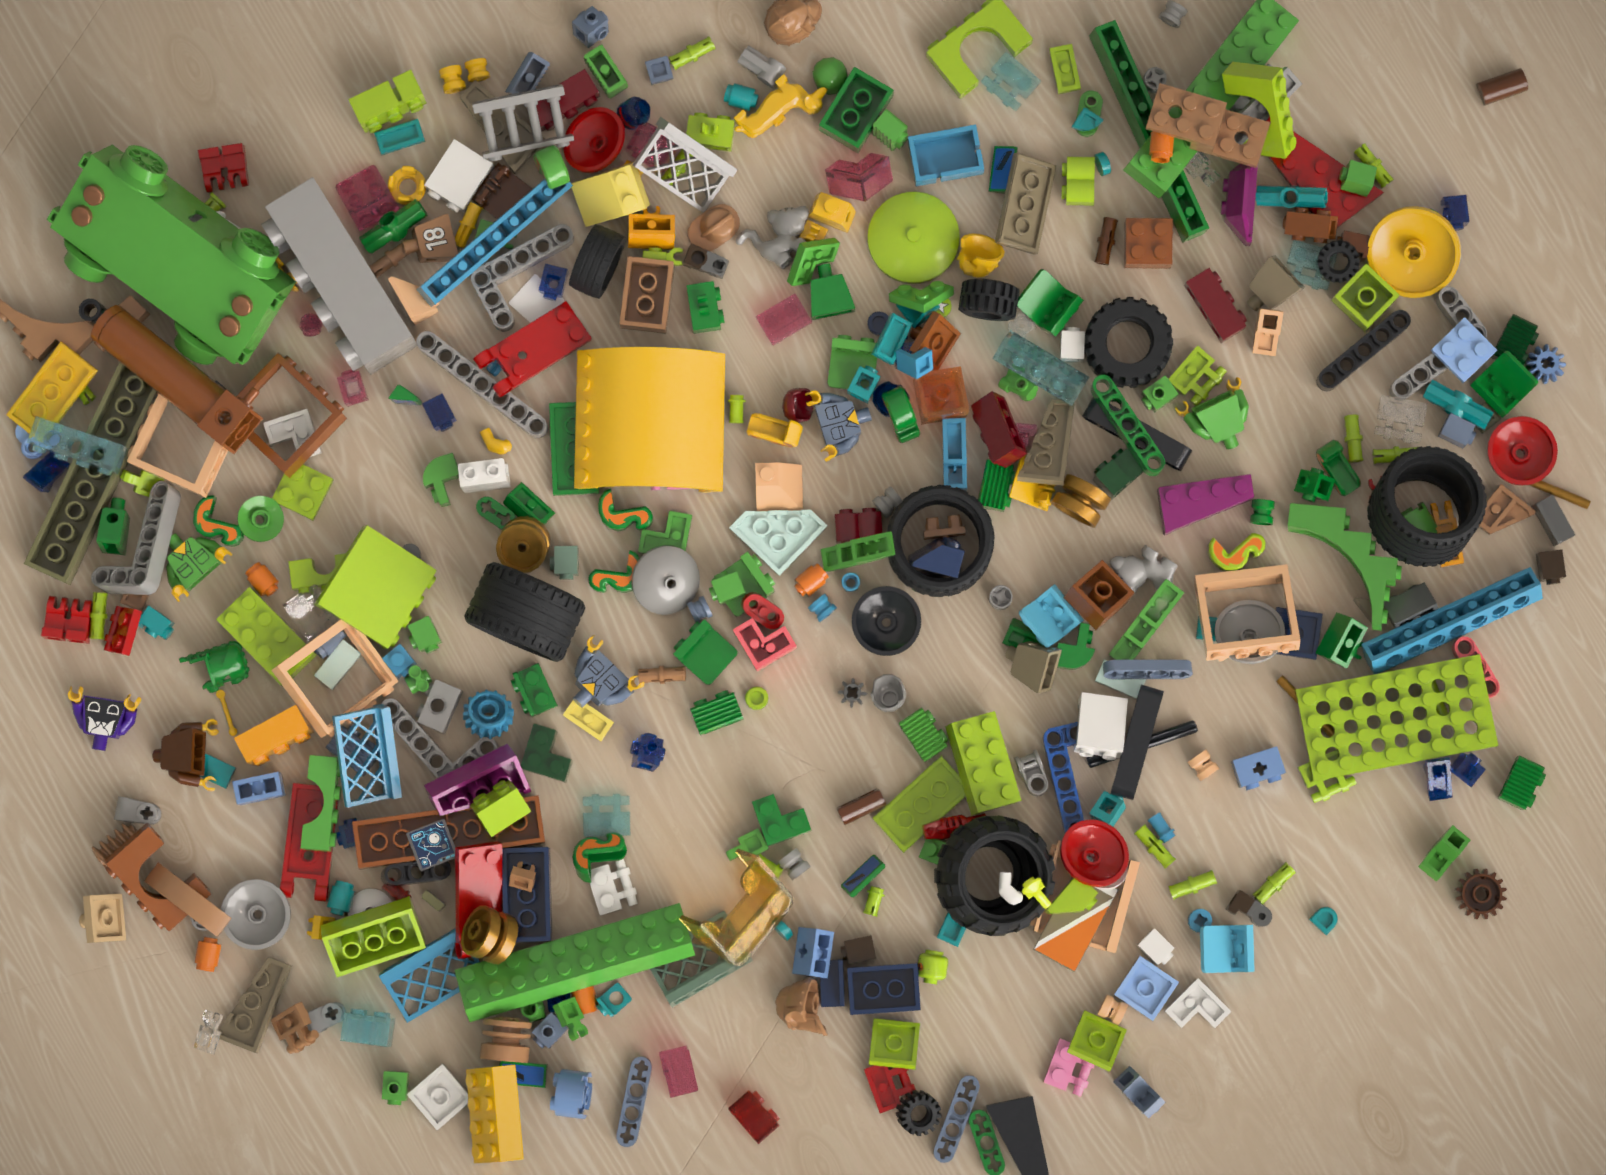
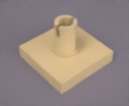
(103, 918)

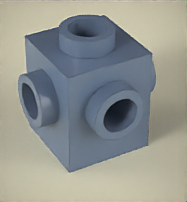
(590, 26)

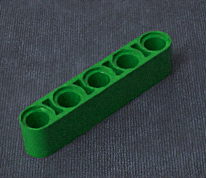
(1128, 436)

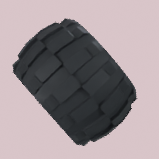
(1028, 859)

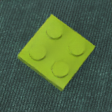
(303, 491)
(1096, 1040)
(894, 1043)

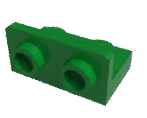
(534, 690)

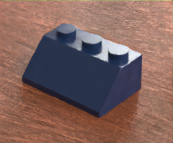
(939, 556)

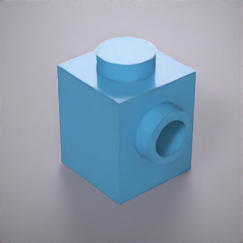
(399, 661)

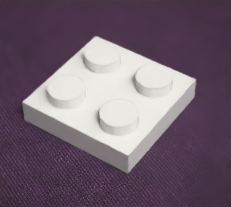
(439, 1097)

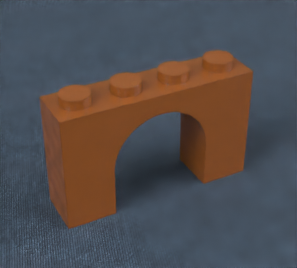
(126, 864)

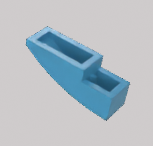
(954, 452)

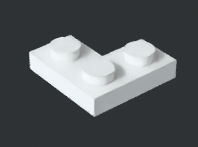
(291, 426)
(1198, 999)

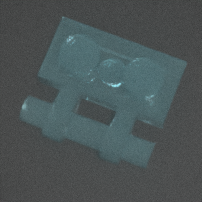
(1016, 76)
(1306, 256)
(602, 823)

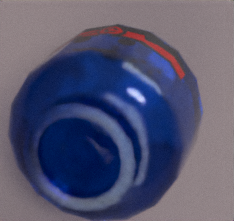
(634, 112)

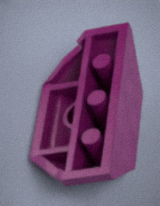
(1240, 201)

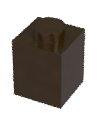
(1551, 566)
(858, 950)

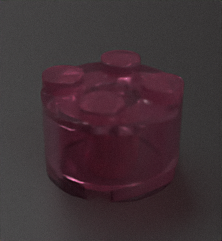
(640, 139)

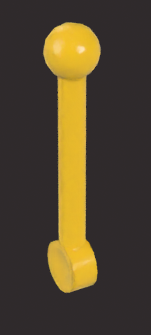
(221, 695)

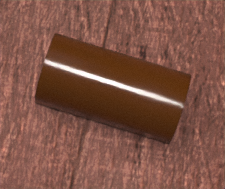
(1502, 86)
(861, 806)

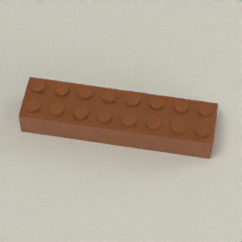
(385, 840)

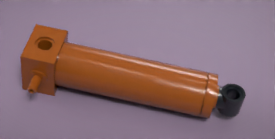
(173, 376)

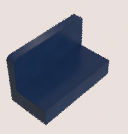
(833, 987)

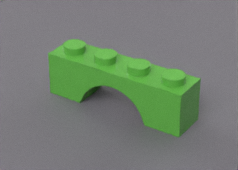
(319, 833)

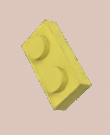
(589, 720)

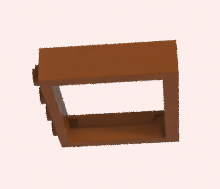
(324, 431)

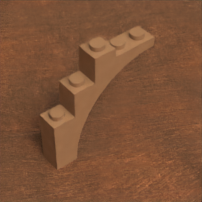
(45, 336)

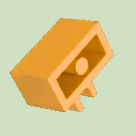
(651, 230)

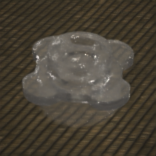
(1021, 319)

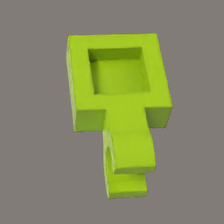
(656, 253)
(142, 482)

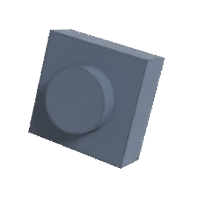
(659, 70)

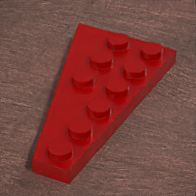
(1314, 168)

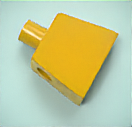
(832, 212)

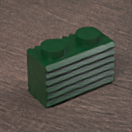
(1516, 338)

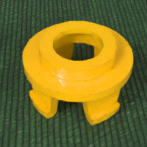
(398, 176)

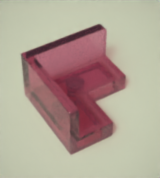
(859, 179)
(678, 1071)

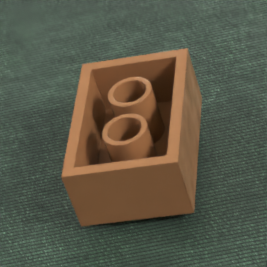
(647, 295)

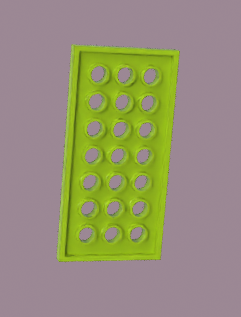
(1400, 680)

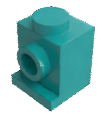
(856, 390)
(156, 623)
(1105, 802)

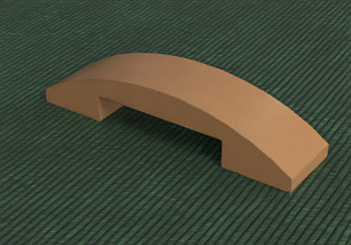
(187, 899)

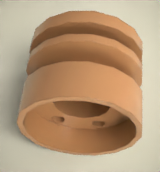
(505, 1040)

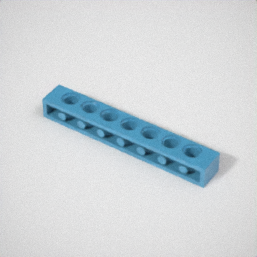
(490, 241)
(1452, 621)

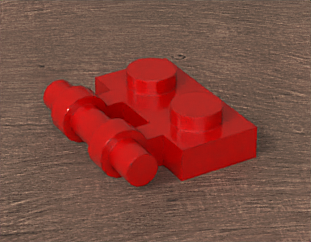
(122, 630)
(883, 1086)

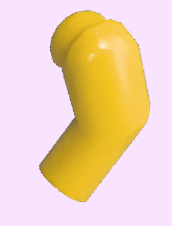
(495, 445)

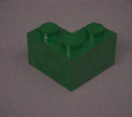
(1118, 473)
(539, 758)

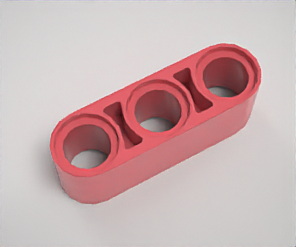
(1473, 650)

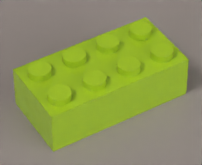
(263, 632)
(983, 763)
(373, 936)

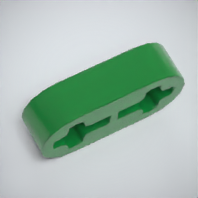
(499, 508)

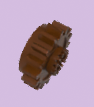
(1493, 893)

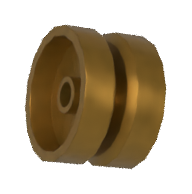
(1080, 500)
(525, 531)
(489, 935)

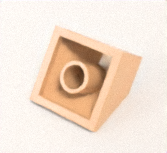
(412, 301)
(779, 486)

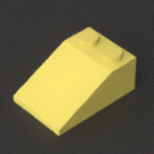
(610, 194)

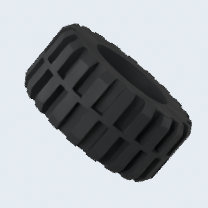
(1128, 311)

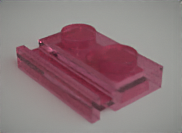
(783, 319)

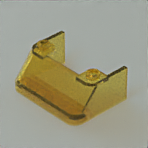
(751, 919)

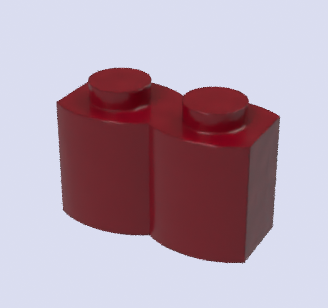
(857, 525)

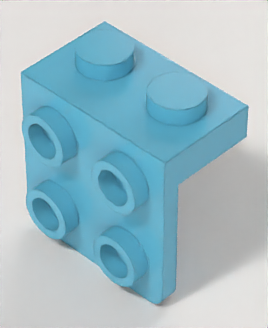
(1050, 617)
(1227, 948)

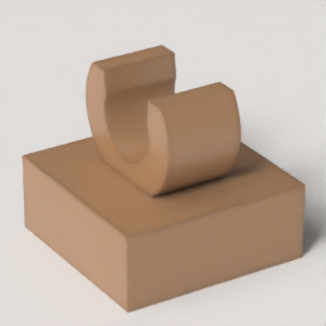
(522, 878)

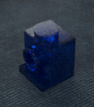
(1456, 211)
(550, 274)

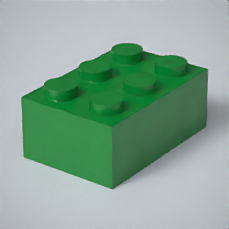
(856, 109)

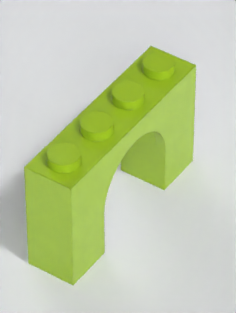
(993, 18)
(1269, 88)

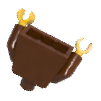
(184, 753)

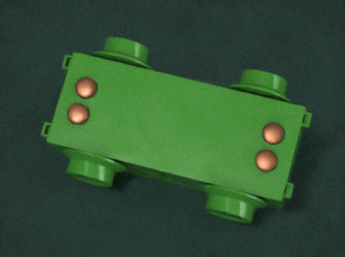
(173, 252)

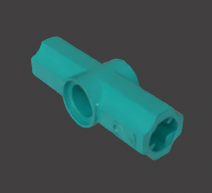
(1306, 196)
(1458, 404)

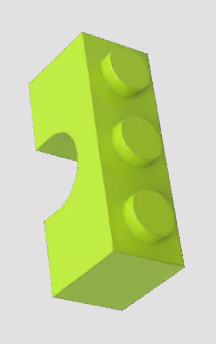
(304, 574)

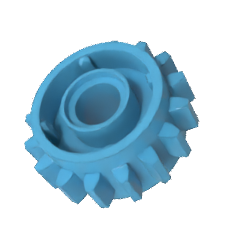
(488, 703)

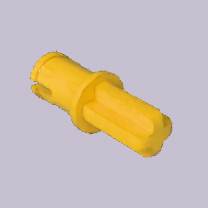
(467, 224)

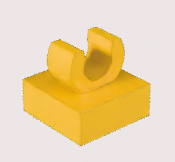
(813, 232)
(316, 928)

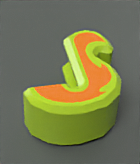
(1238, 557)

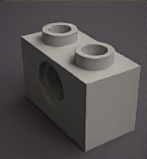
(439, 720)

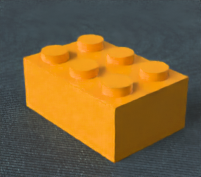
(274, 736)

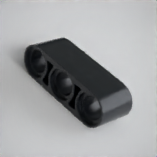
(406, 878)

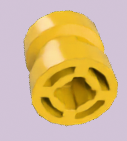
(452, 81)

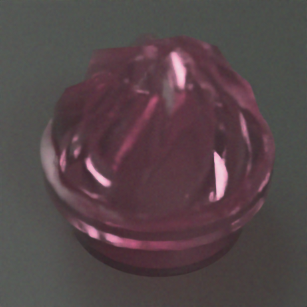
(310, 324)

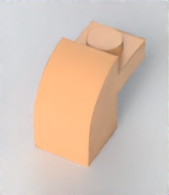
(1267, 331)

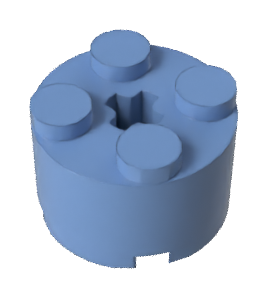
(571, 1094)

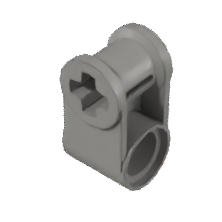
(1032, 771)
(134, 811)
(321, 1018)

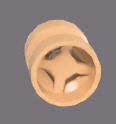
(1203, 765)
(1117, 1012)

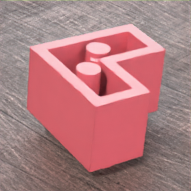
(763, 649)

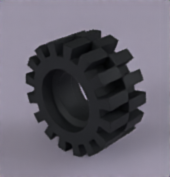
(1338, 275)
(909, 1104)

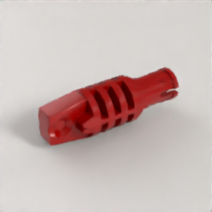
(945, 826)

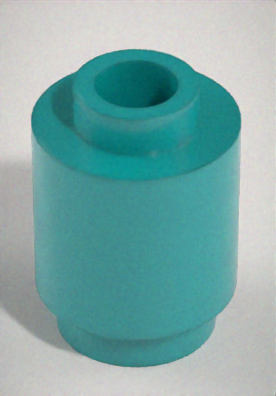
(741, 96)
(341, 898)

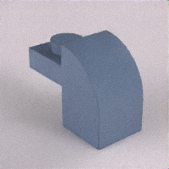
(1139, 1092)

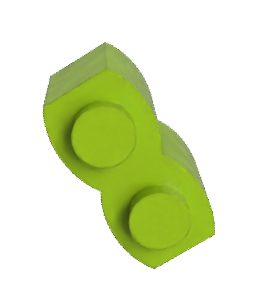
(1079, 181)

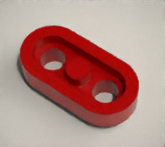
(762, 609)

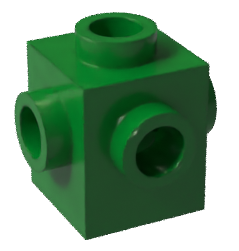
(1314, 485)

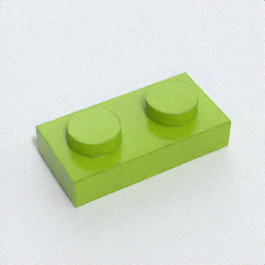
(1065, 68)

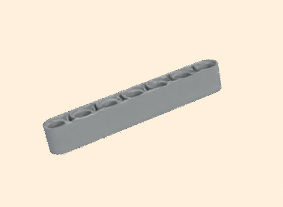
(473, 377)

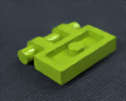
(1192, 370)
(1323, 792)

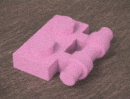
(1061, 1069)

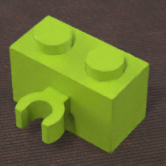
(711, 132)

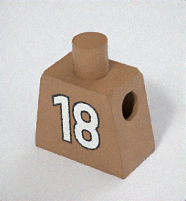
(432, 241)

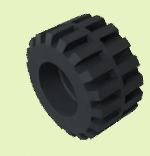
(988, 299)

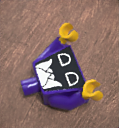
(103, 716)

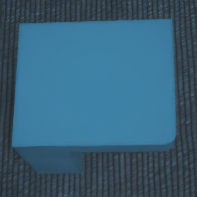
(915, 364)

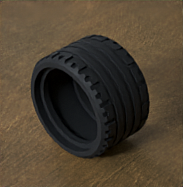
(1448, 473)
(972, 509)
(524, 611)

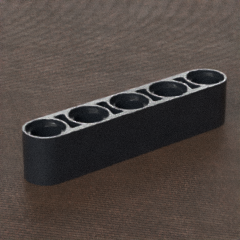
(1371, 342)
(1174, 452)
(1137, 742)

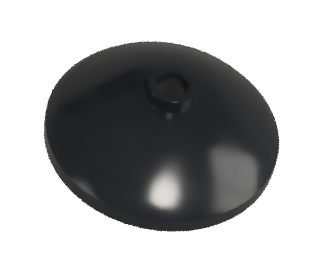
(890, 604)

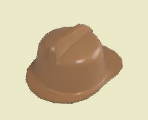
(714, 227)

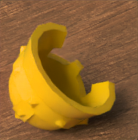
(979, 255)

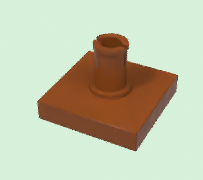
(937, 336)

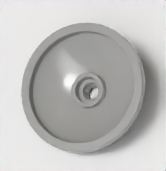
(654, 572)
(1248, 620)
(241, 905)

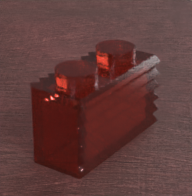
(754, 1116)

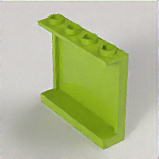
(376, 587)

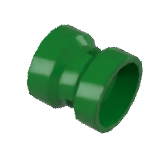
(1262, 512)

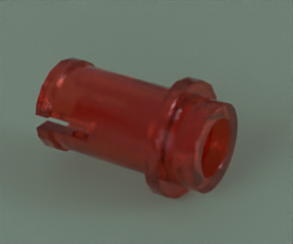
(396, 892)

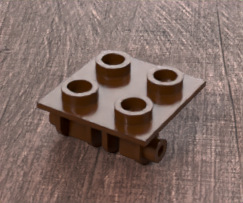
(500, 191)

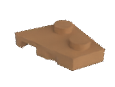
(1504, 510)

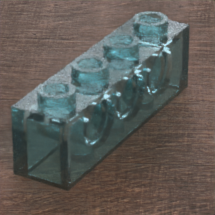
(1041, 367)
(44, 429)

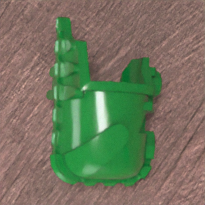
(221, 662)

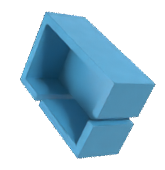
(945, 155)

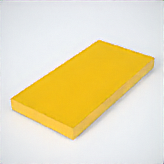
(53, 388)

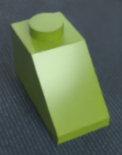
(1073, 898)

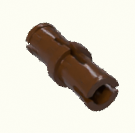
(1106, 241)

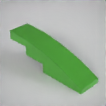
(858, 551)
(1147, 622)

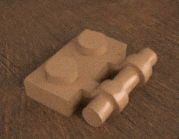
(291, 1021)

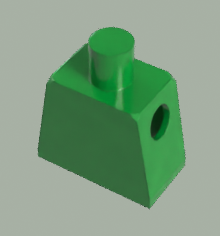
(830, 294)
(114, 528)

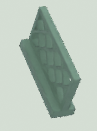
(699, 981)

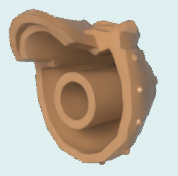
(792, 20)
(799, 1005)

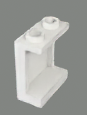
(458, 176)
(484, 475)
(1101, 726)

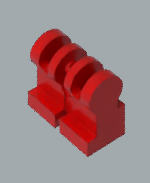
(214, 162)
(62, 629)

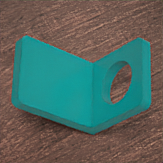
(916, 317)
(607, 1007)

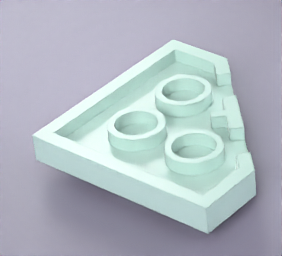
(778, 534)

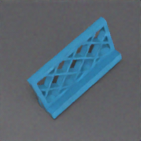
(386, 755)
(417, 960)

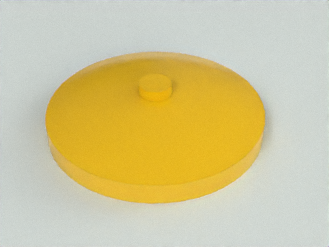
(1414, 251)

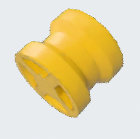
(477, 70)

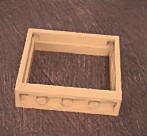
(208, 472)
(1242, 579)
(366, 650)

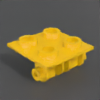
(1033, 494)

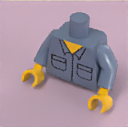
(838, 422)
(601, 679)

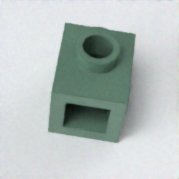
(565, 562)

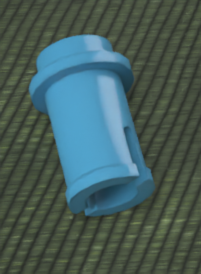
(1161, 827)

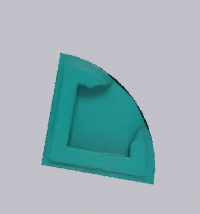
(1087, 121)

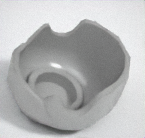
(888, 693)

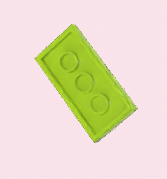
(920, 803)

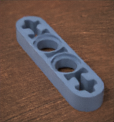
(1147, 669)
(637, 1102)
(959, 1120)

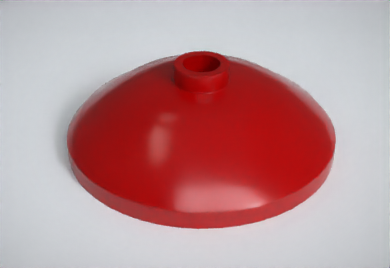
(597, 139)
(1528, 436)
(1100, 843)

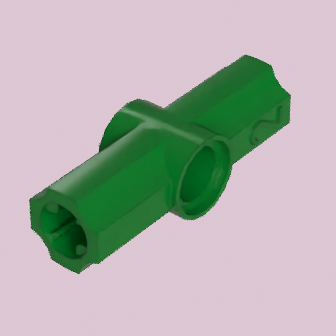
(393, 226)

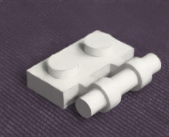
(605, 891)

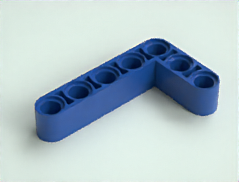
(1064, 772)

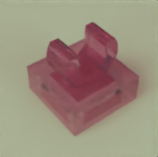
(1025, 431)

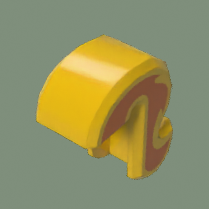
(774, 430)

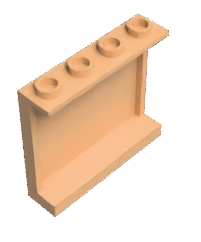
(1110, 929)

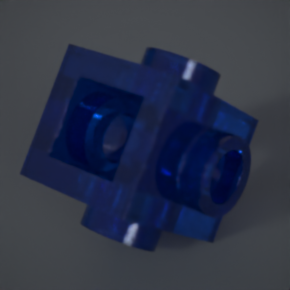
(647, 752)

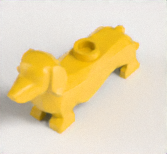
(777, 105)

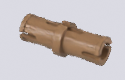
(390, 259)
(662, 674)

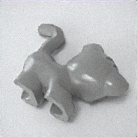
(787, 225)
(1136, 571)

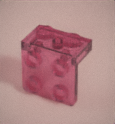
(366, 197)

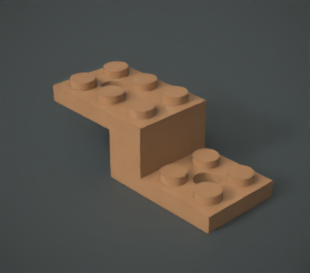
(1207, 125)

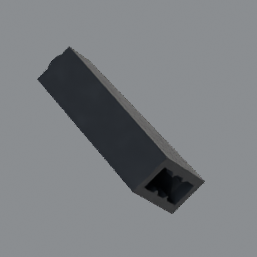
(1020, 1131)

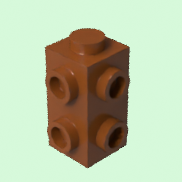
(1304, 224)

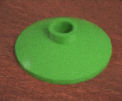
(272, 518)

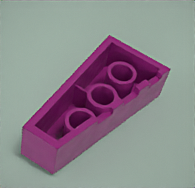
(1194, 501)
(459, 787)

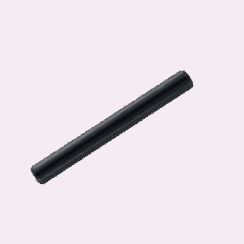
(1156, 739)

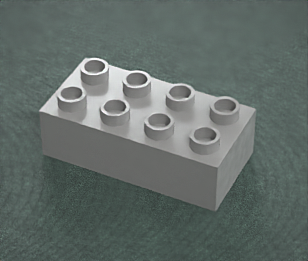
(342, 277)

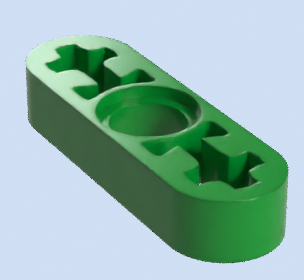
(974, 1127)

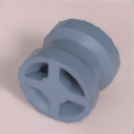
(699, 609)

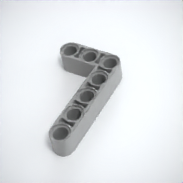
(516, 268)
(1427, 365)
(151, 549)
(432, 749)

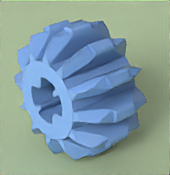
(1541, 356)

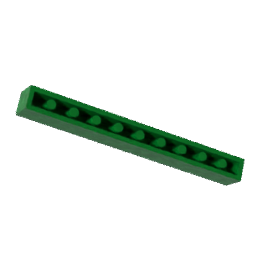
(1137, 108)

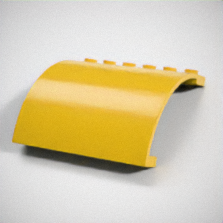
(649, 418)

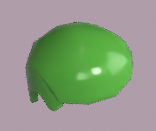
(830, 74)

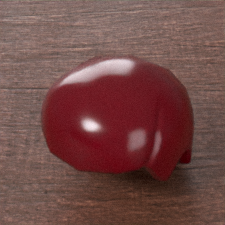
(795, 405)

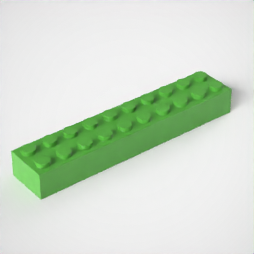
(1250, 42)
(574, 962)

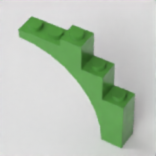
(1329, 526)

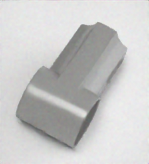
(766, 69)

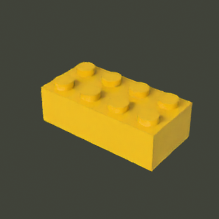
(494, 1114)

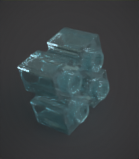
(368, 1029)

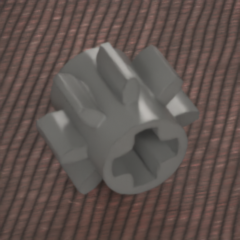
(852, 686)

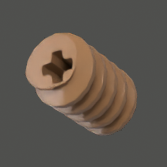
(113, 843)

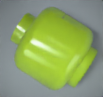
(932, 966)

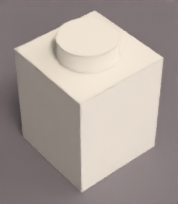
(1072, 345)
(1156, 947)

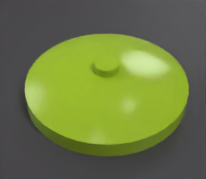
(913, 237)

